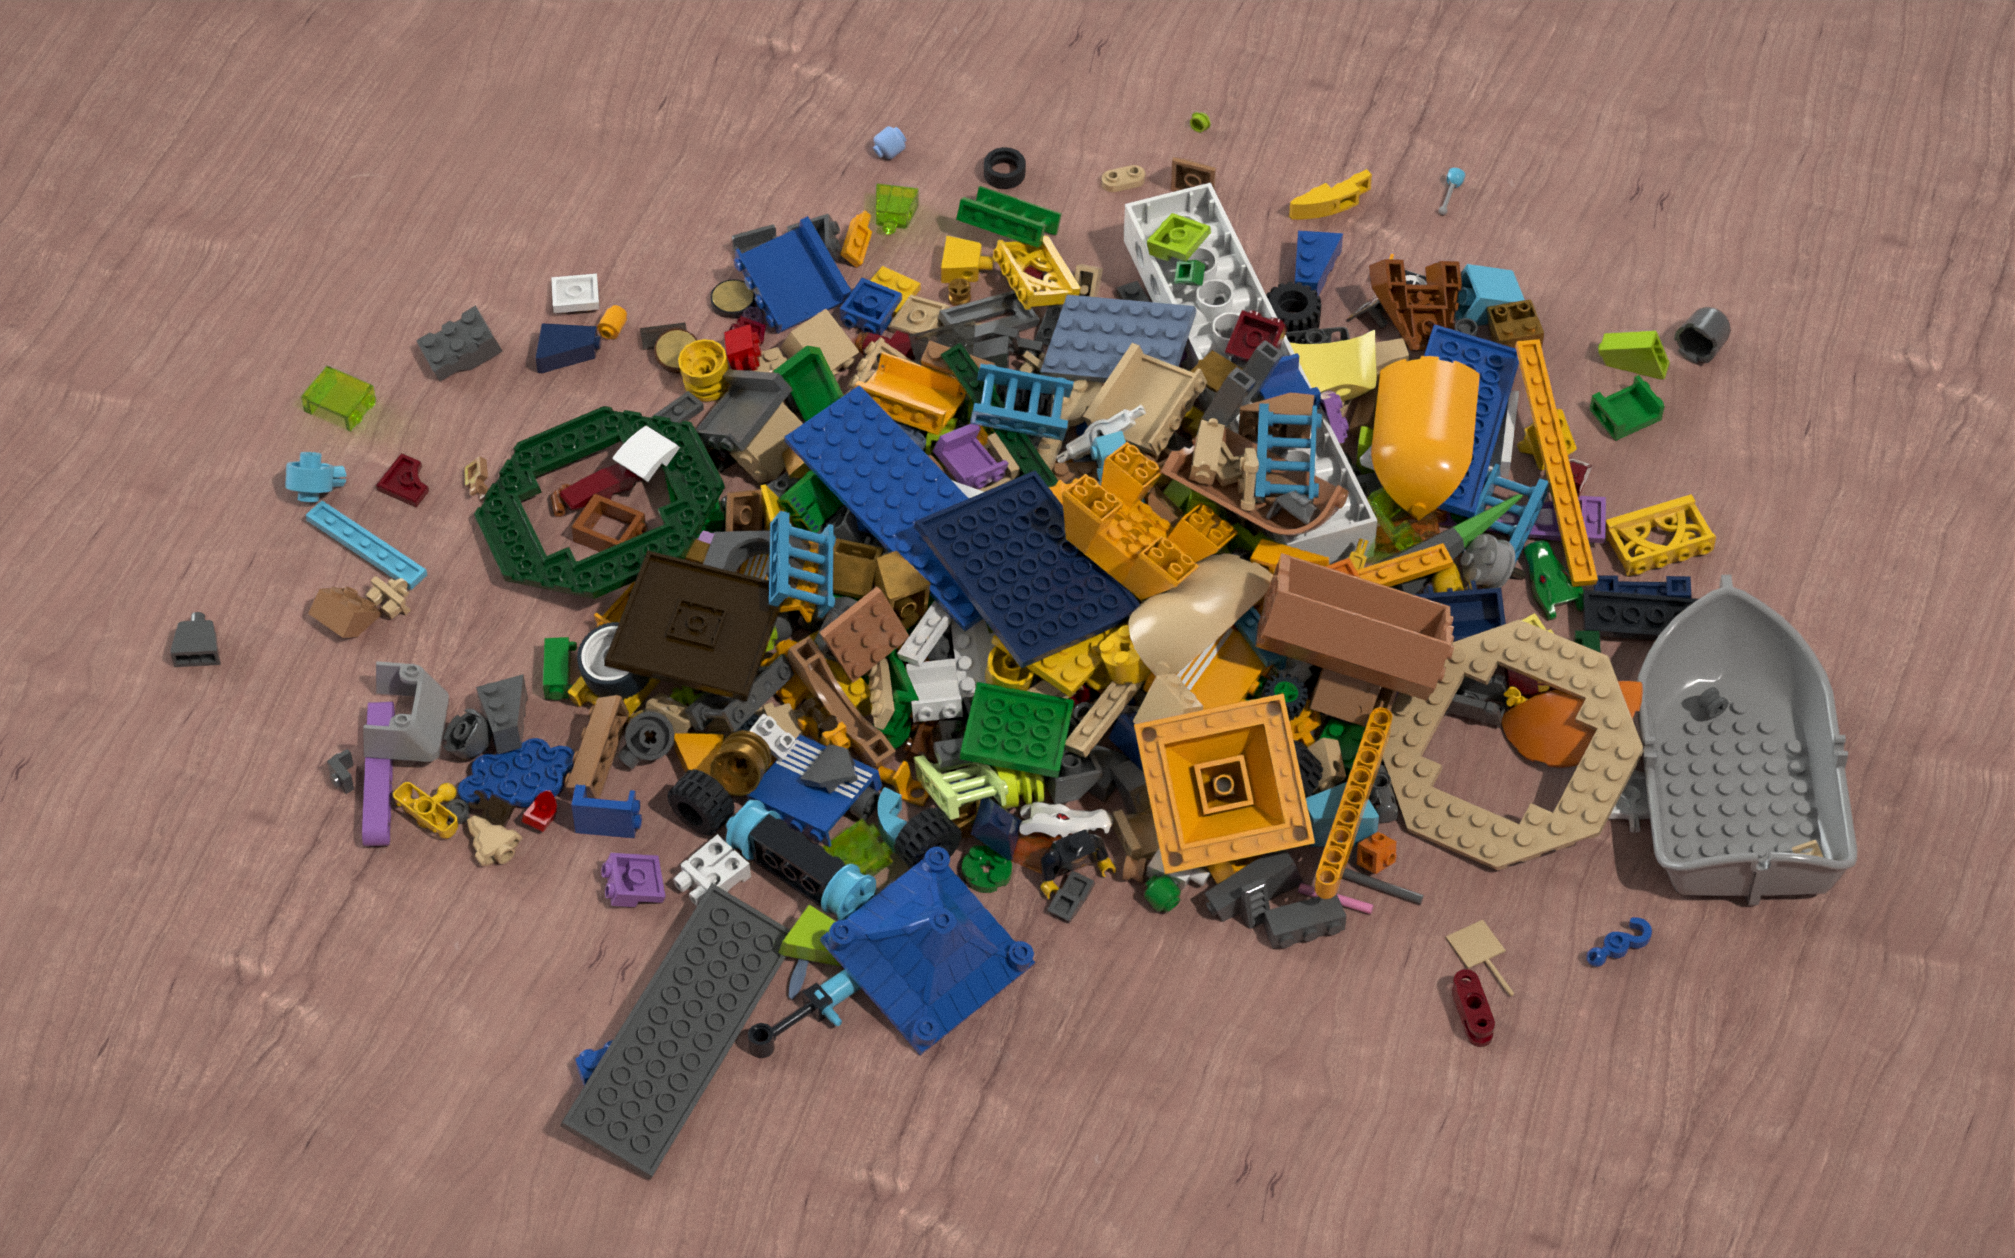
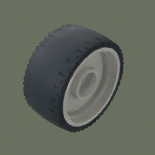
(602, 679)

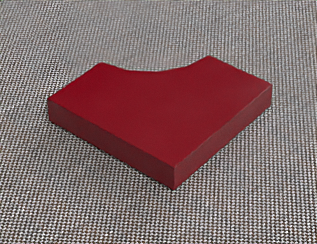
(403, 481)

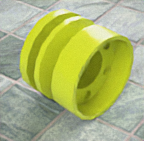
(1021, 784)

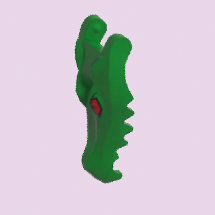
(1550, 579)

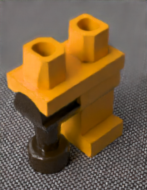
(821, 727)

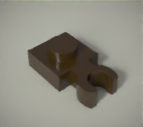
(495, 809)

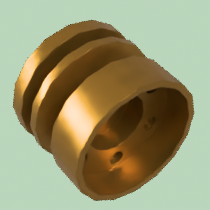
(741, 762)

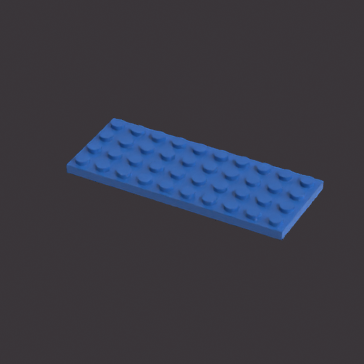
(1497, 372)

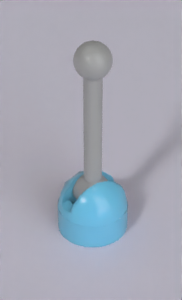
(1454, 178)

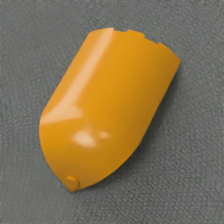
(1424, 430)

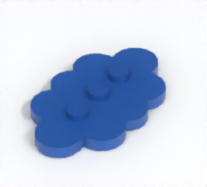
(519, 773)

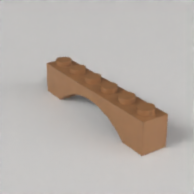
(816, 675)

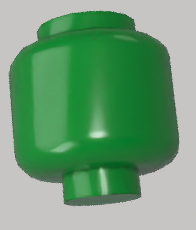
(1162, 893)

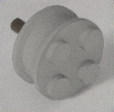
(1490, 562)

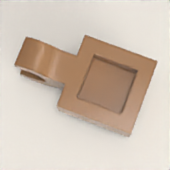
(475, 476)

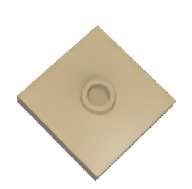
(917, 316)

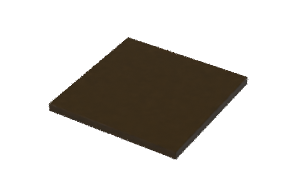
(694, 626)

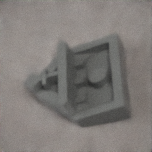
(831, 769)

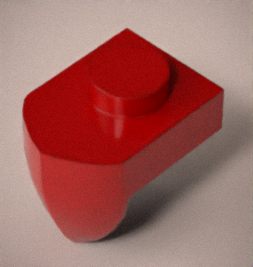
(541, 811)

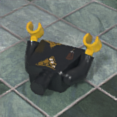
(1070, 854)

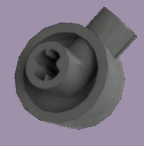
(637, 745)

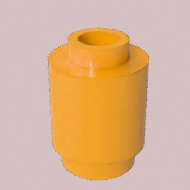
(612, 322)

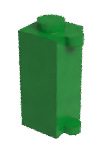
(557, 667)

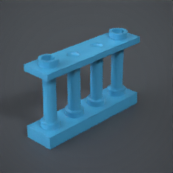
(1017, 421)
(1266, 441)
(1527, 514)
(780, 568)

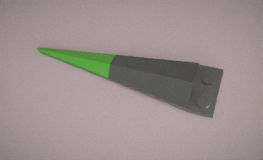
(1455, 540)

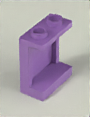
(968, 458)

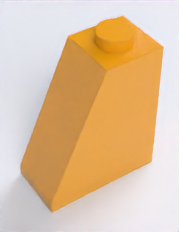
(697, 750)

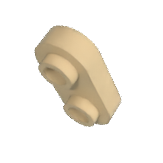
(1123, 178)

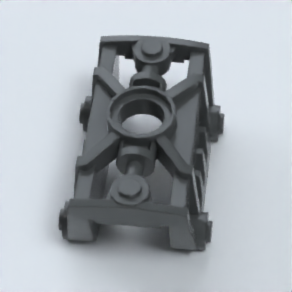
(1474, 698)

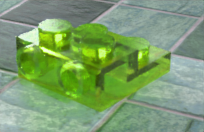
(862, 847)

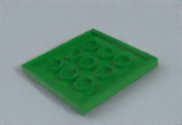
(1017, 729)

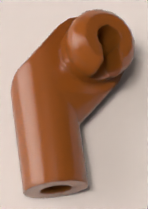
(557, 501)

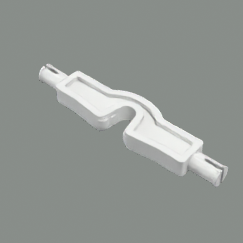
(1120, 422)

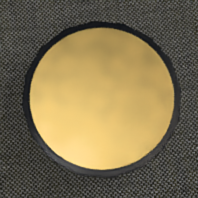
(731, 298)

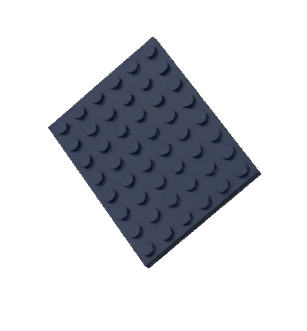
(1022, 571)

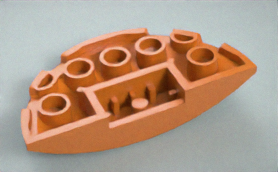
(1547, 727)

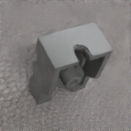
(459, 345)

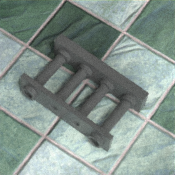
(735, 711)

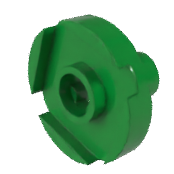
(976, 877)

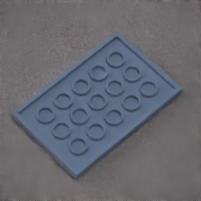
(1098, 332)

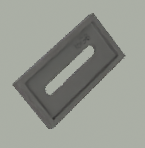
(988, 308)

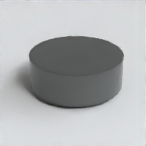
(460, 809)

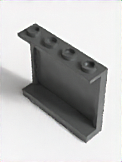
(742, 409)

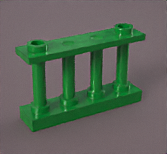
(1008, 216)

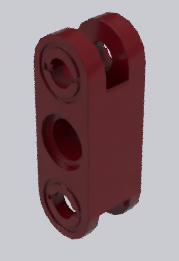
(1476, 1022)

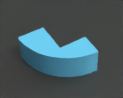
(888, 809)

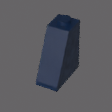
(565, 346)

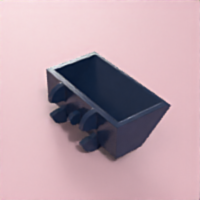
(1471, 609)

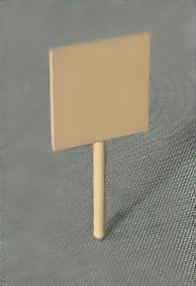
(1478, 945)

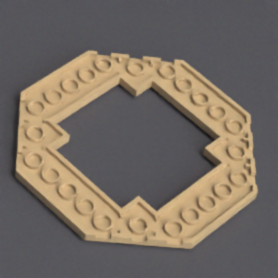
(1592, 788)

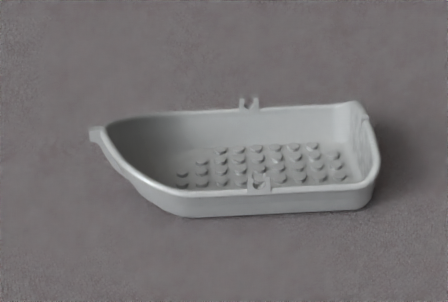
(1760, 775)

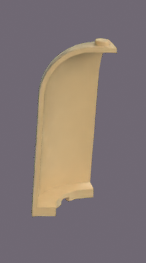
(1186, 620)

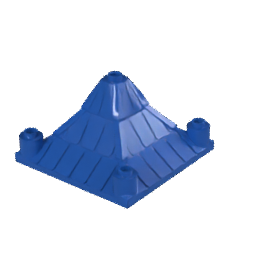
(927, 951)

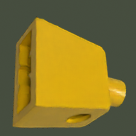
(963, 260)

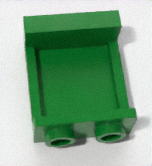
(1627, 409)

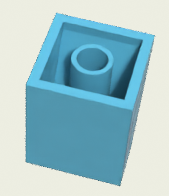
(1485, 288)
(1322, 812)

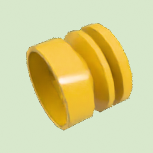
(703, 369)

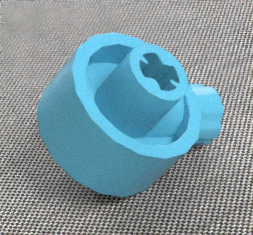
(312, 477)

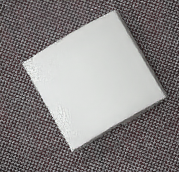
(645, 453)

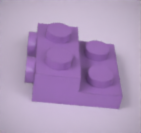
(1331, 406)
(633, 879)

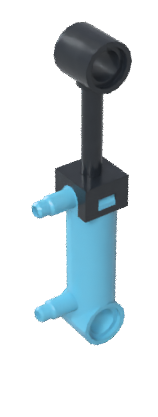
(816, 1001)

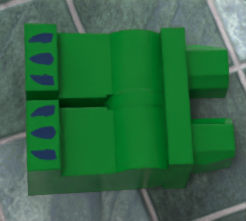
(810, 502)

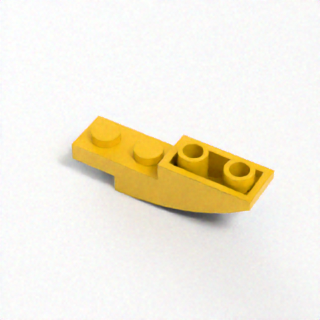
(1326, 201)

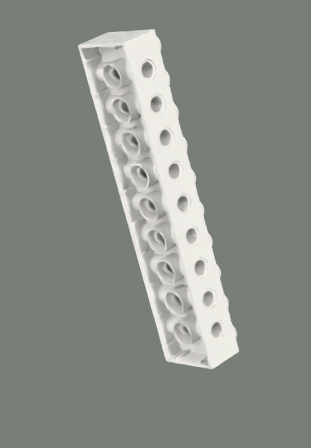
(1226, 291)

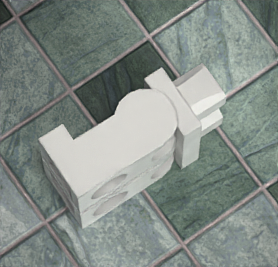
(712, 864)

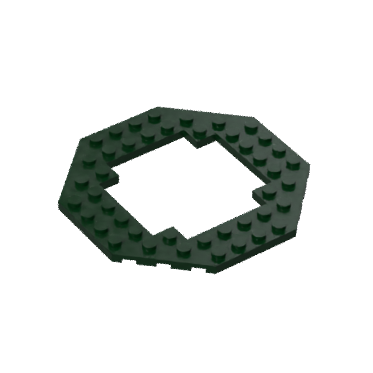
(516, 542)

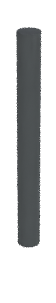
(1383, 886)

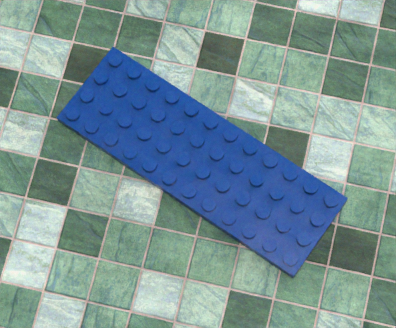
(885, 485)

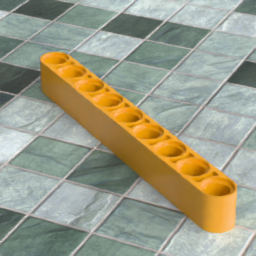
(1372, 751)

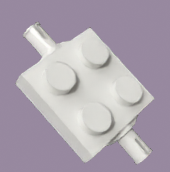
(1633, 802)

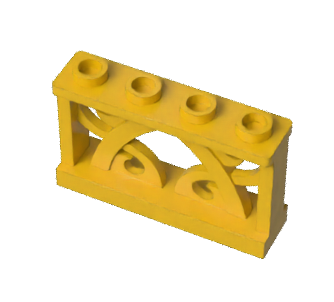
(1061, 278)
(1659, 515)

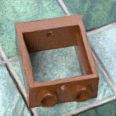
(597, 506)

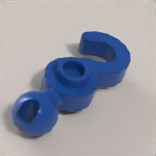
(1618, 943)

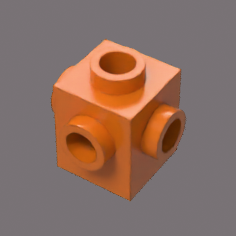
(1376, 852)

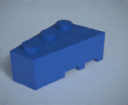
(1316, 257)

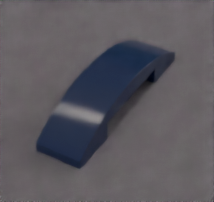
(1674, 586)

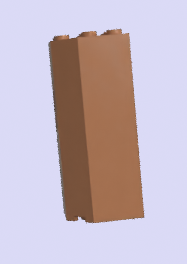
(1356, 627)

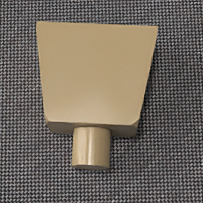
(1330, 756)

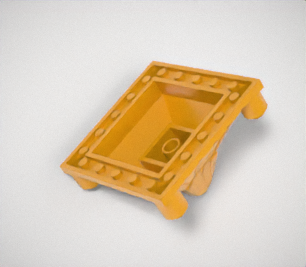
(1224, 783)

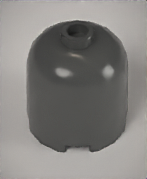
(1703, 335)

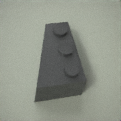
(505, 710)

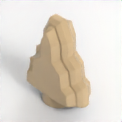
(492, 841)

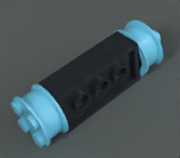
(798, 861)

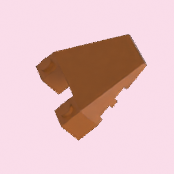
(1417, 307)

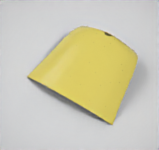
(1340, 366)

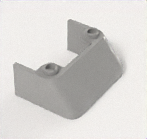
(414, 735)

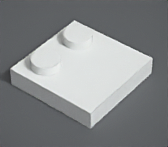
(575, 293)

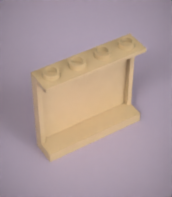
(1158, 386)

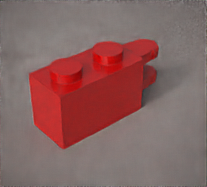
(743, 348)

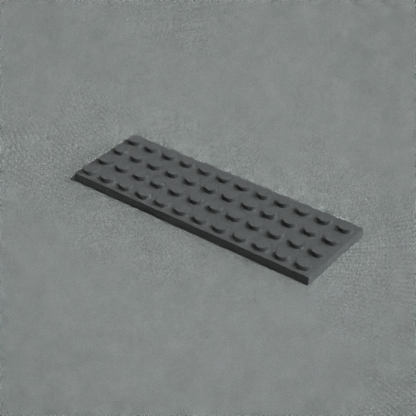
(678, 1032)

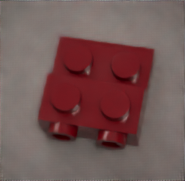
(1251, 332)

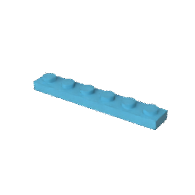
(365, 544)

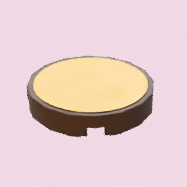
(669, 347)

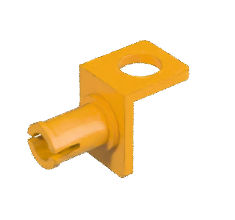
(903, 783)

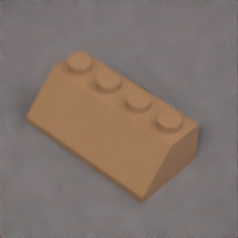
(598, 746)

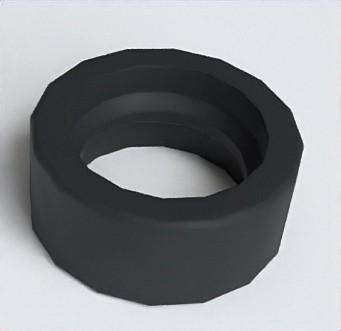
(1004, 180)

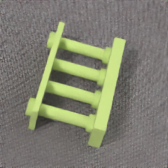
(947, 794)

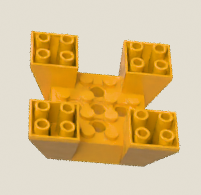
(1129, 536)

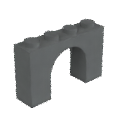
(1243, 385)
(732, 548)

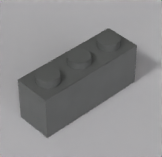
(1304, 921)

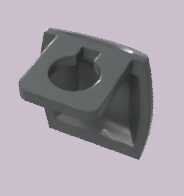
(1297, 504)

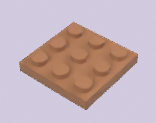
(864, 634)

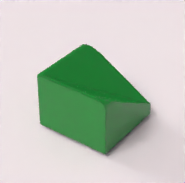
(1189, 272)

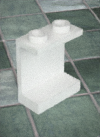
(936, 689)

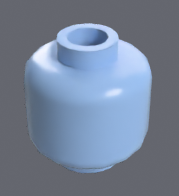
(889, 142)

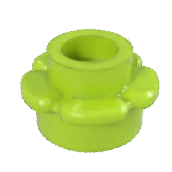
(1200, 122)

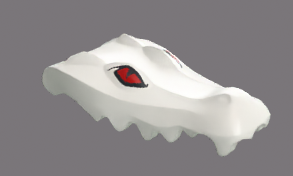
(1059, 819)

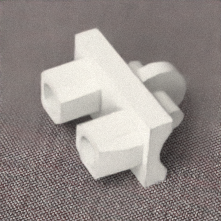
(777, 739)

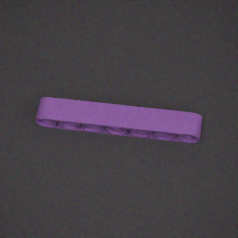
(378, 784)

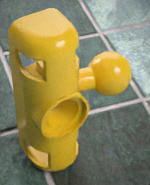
(436, 814)

